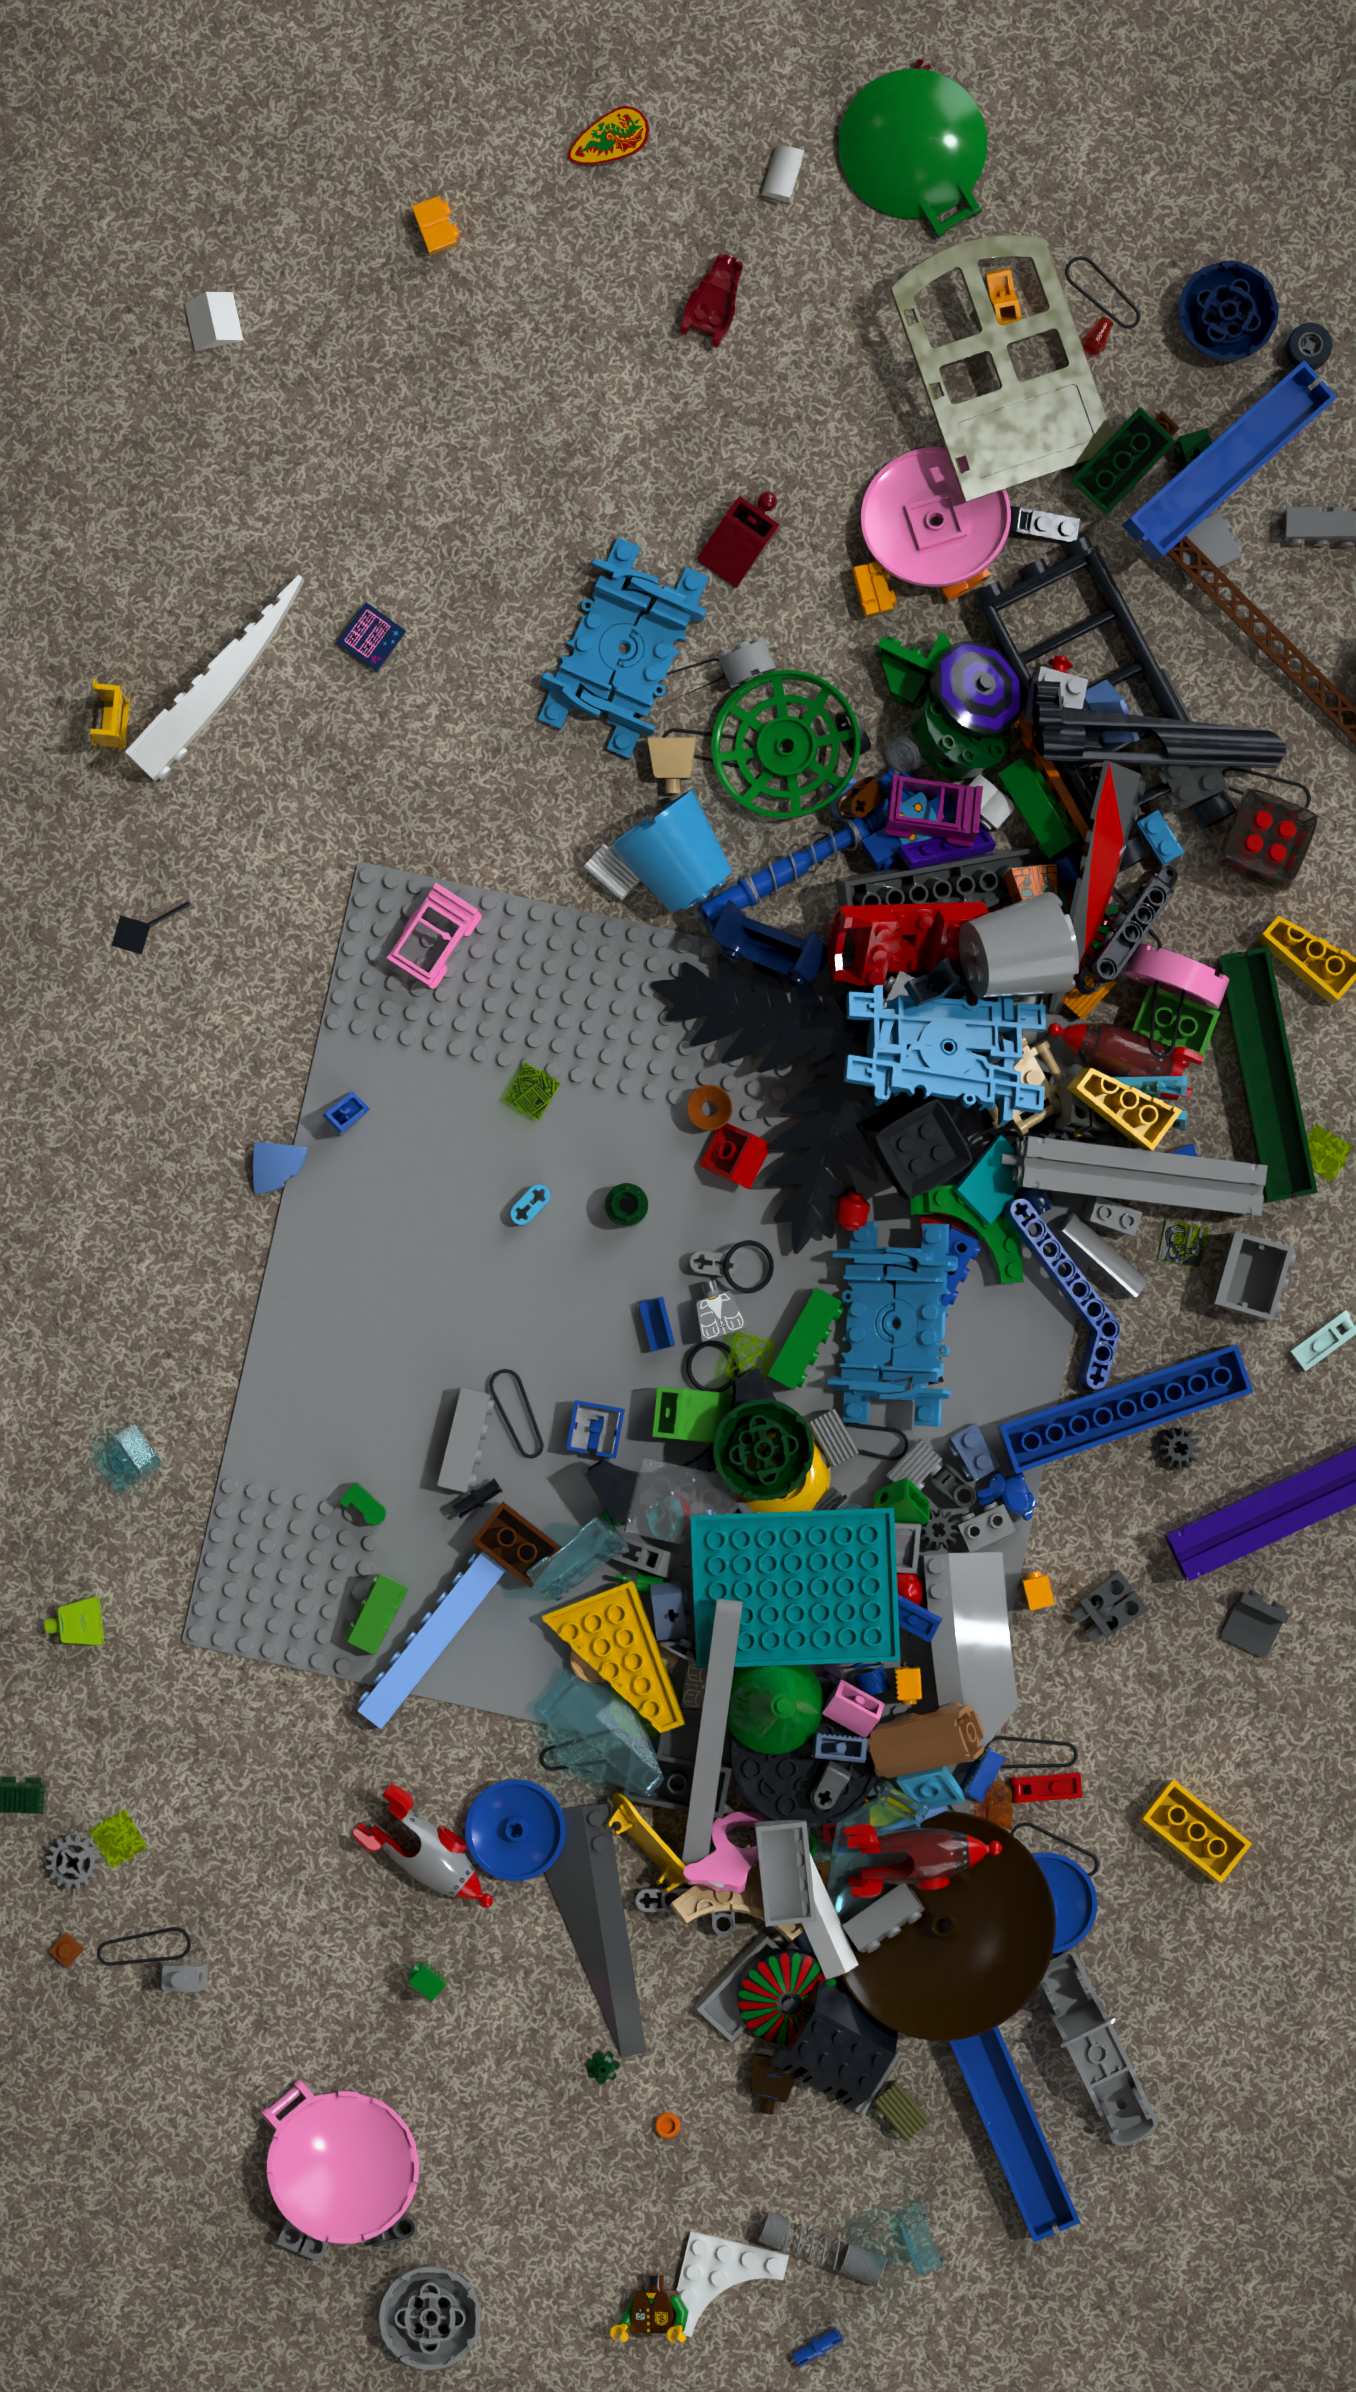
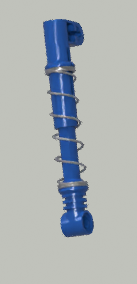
(778, 874)

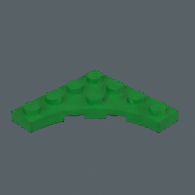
(999, 1236)

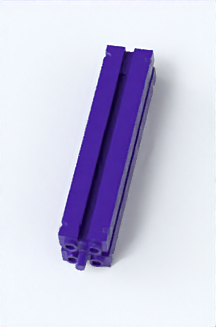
(1265, 1515)

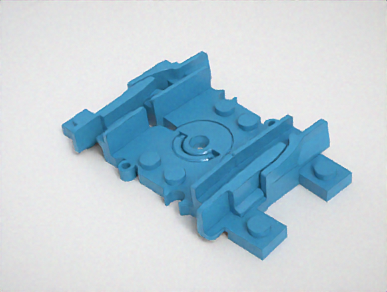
(932, 1067)

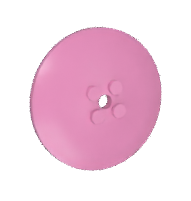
(899, 513)

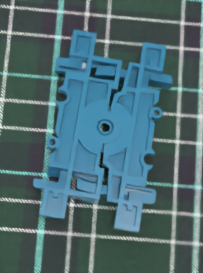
(598, 643)
(870, 1327)

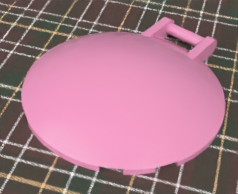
(340, 2165)

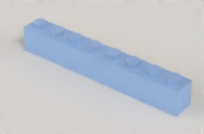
(431, 1640)

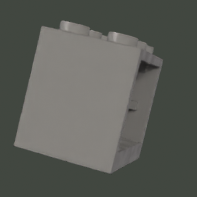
(1253, 1276)

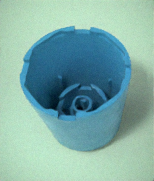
(675, 854)

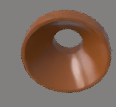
(703, 1095)

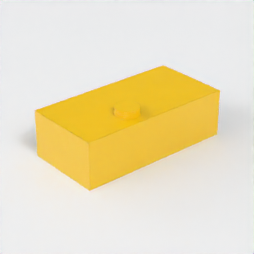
(1194, 1831)

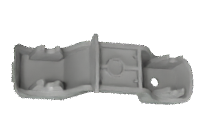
(1096, 2050)

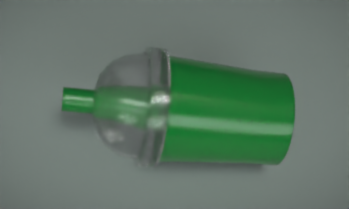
(640, 1578)

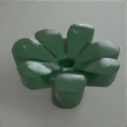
(603, 2062)

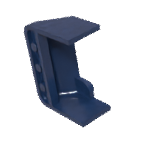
(769, 946)

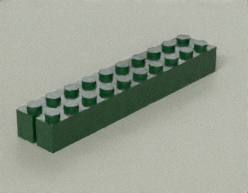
(1267, 1074)

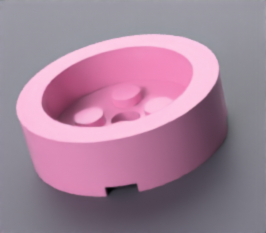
(1177, 974)

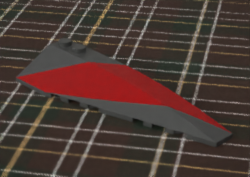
(1112, 817)

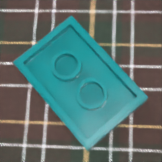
(988, 1182)

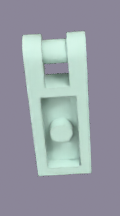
(1324, 1341)

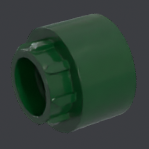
(623, 1191)

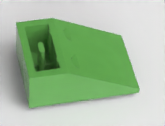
(689, 1413)

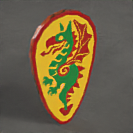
(611, 137)

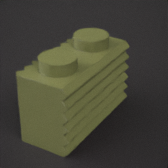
(900, 2111)

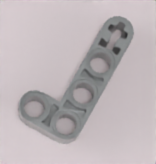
(666, 1907)

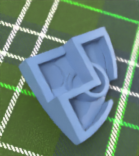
(275, 1164)

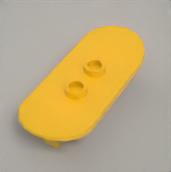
(630, 1820)

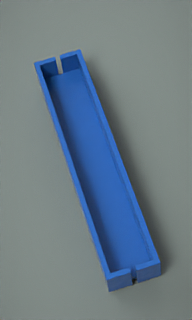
(1229, 461)
(1015, 2133)

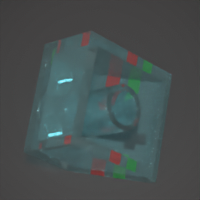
(126, 1459)

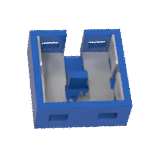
(595, 1428)

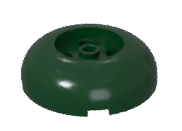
(766, 1479)

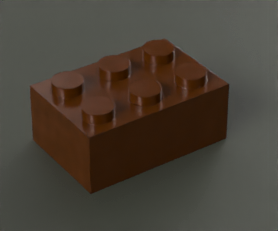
(515, 1542)

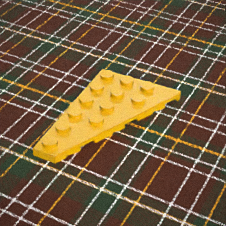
(619, 1644)

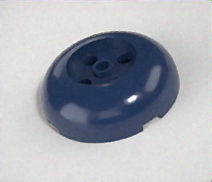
(1242, 286)

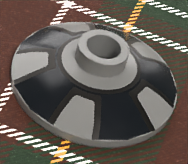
(683, 1648)

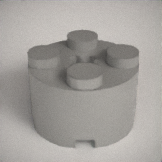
(746, 661)

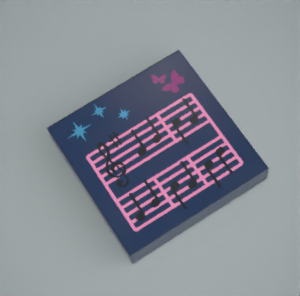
(371, 637)

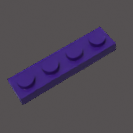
(939, 850)

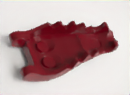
(713, 302)

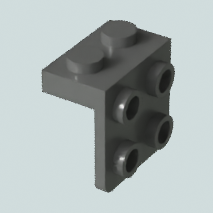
(1254, 1623)

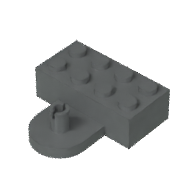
(677, 1763)

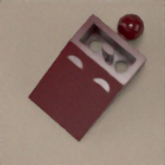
(736, 542)

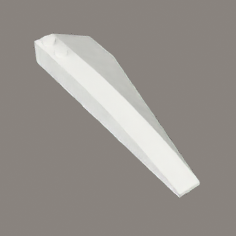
(191, 711)

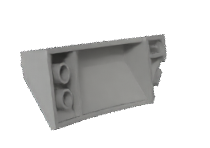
(974, 1637)

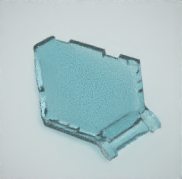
(601, 1735)
(848, 1861)

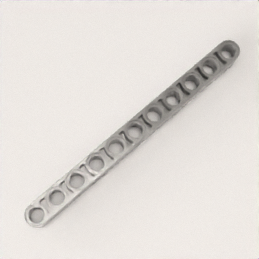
(712, 1730)

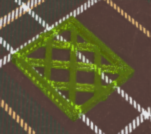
(754, 1339)

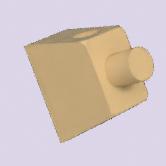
(672, 760)

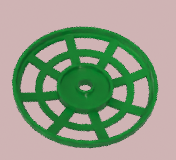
(777, 732)

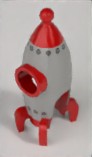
(440, 1860)

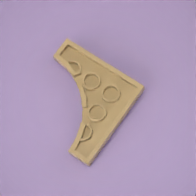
(704, 1900)

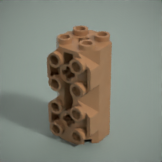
(926, 1741)

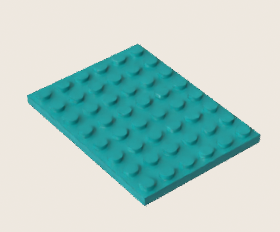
(808, 1585)

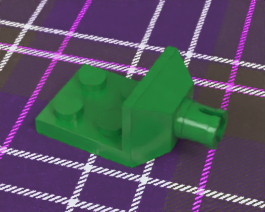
(913, 658)

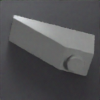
(647, 1557)

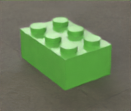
(1194, 1026)

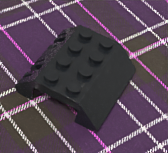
(838, 2047)

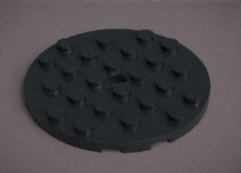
(783, 1782)

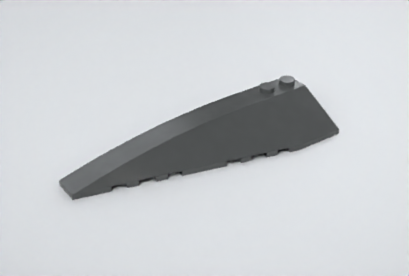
(955, 881)

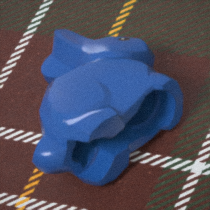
(1011, 1491)

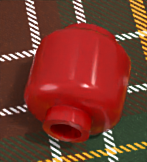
(852, 1211)

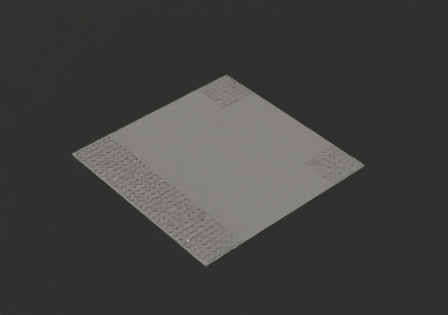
(413, 1281)

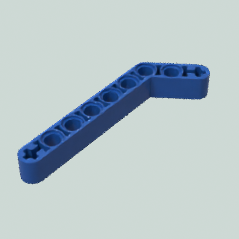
(1065, 1284)

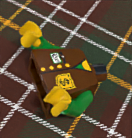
(654, 2312)

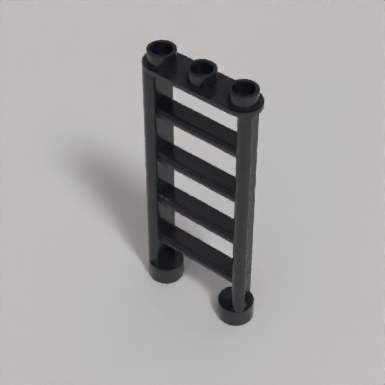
(1038, 576)

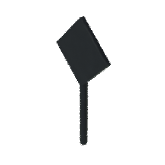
(133, 933)

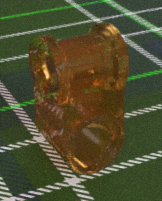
(1000, 1810)

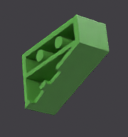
(377, 1613)

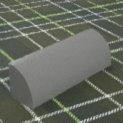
(1102, 1256)

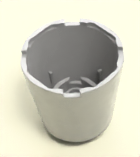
(1020, 949)

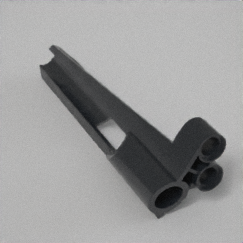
(1073, 737)

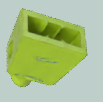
(78, 1622)

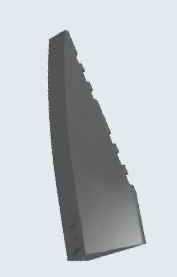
(592, 1906)

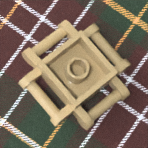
(1032, 1074)

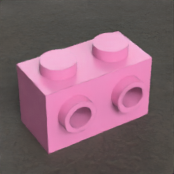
(852, 1710)

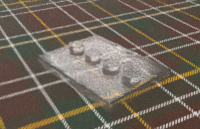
(668, 1496)

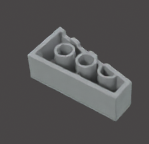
(1320, 527)

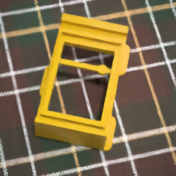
(114, 716)

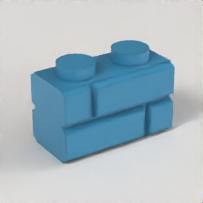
(1159, 838)

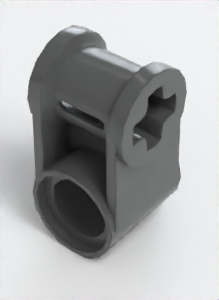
(953, 1485)
(832, 1781)
(395, 2233)

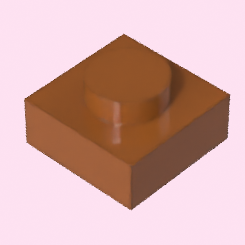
(66, 1949)

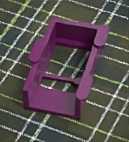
(967, 811)

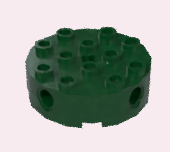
(950, 749)

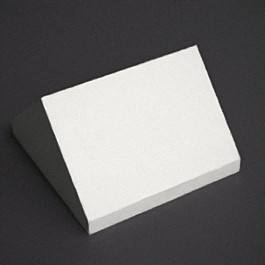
(213, 320)

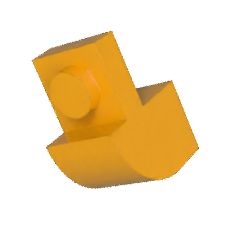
(1003, 296)

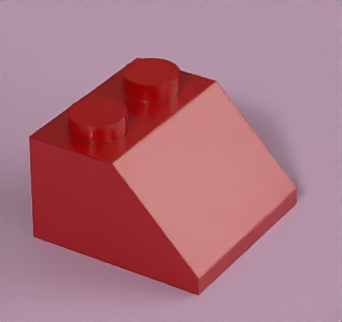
(735, 1155)

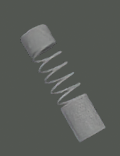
(858, 2261)

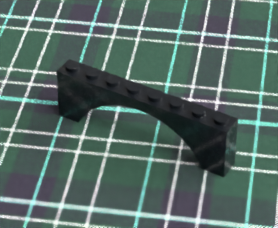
(616, 1484)

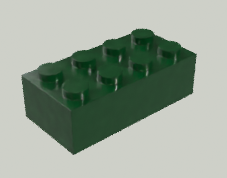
(1123, 460)

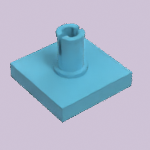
(932, 1786)

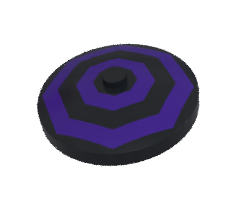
(976, 689)

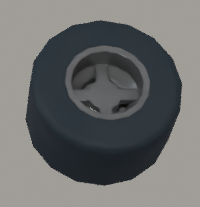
(1313, 339)

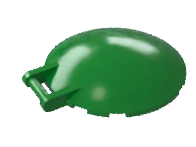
(914, 146)

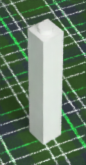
(827, 1933)

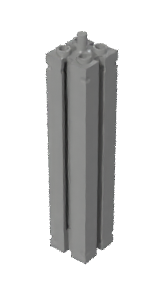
(1137, 1175)

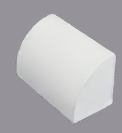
(782, 173)

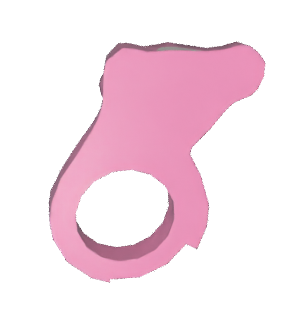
(729, 1864)

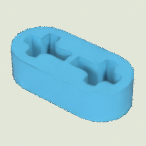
(535, 1209)

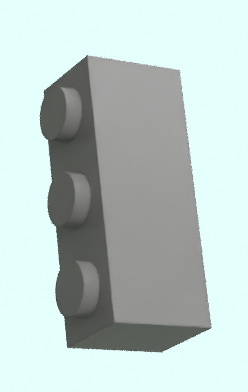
(884, 1918)

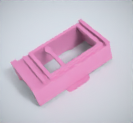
(453, 909)

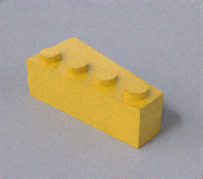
(1311, 958)
(1126, 1108)

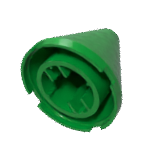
(774, 1707)

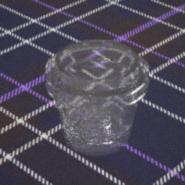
(903, 752)

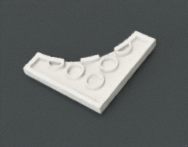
(717, 2264)

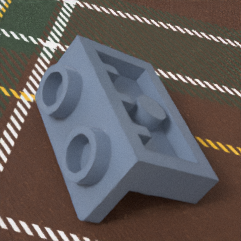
(974, 1452)

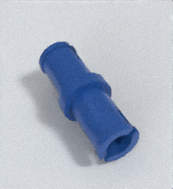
(817, 2347)

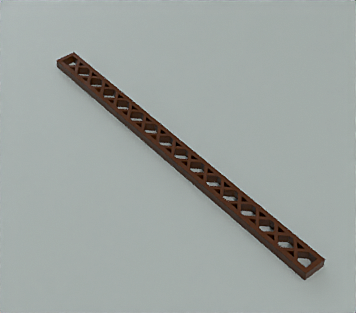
(1270, 627)

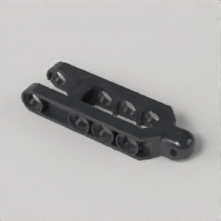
(1116, 945)

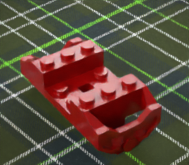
(897, 938)

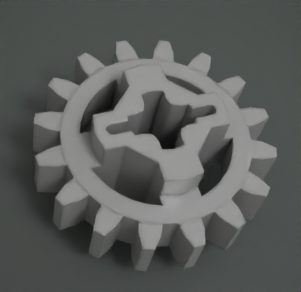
(80, 1872)

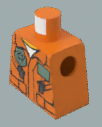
(1031, 881)

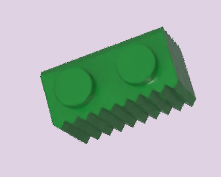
(427, 1980)

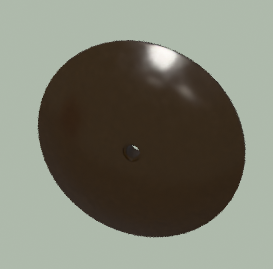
(986, 1962)

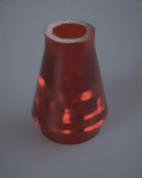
(1097, 337)

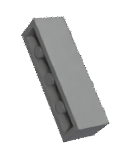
(464, 1440)

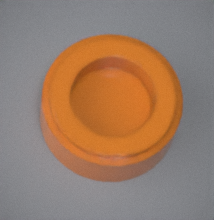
(667, 2125)

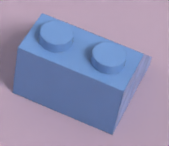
(1105, 698)

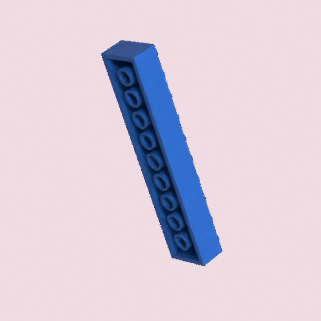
(1124, 1408)

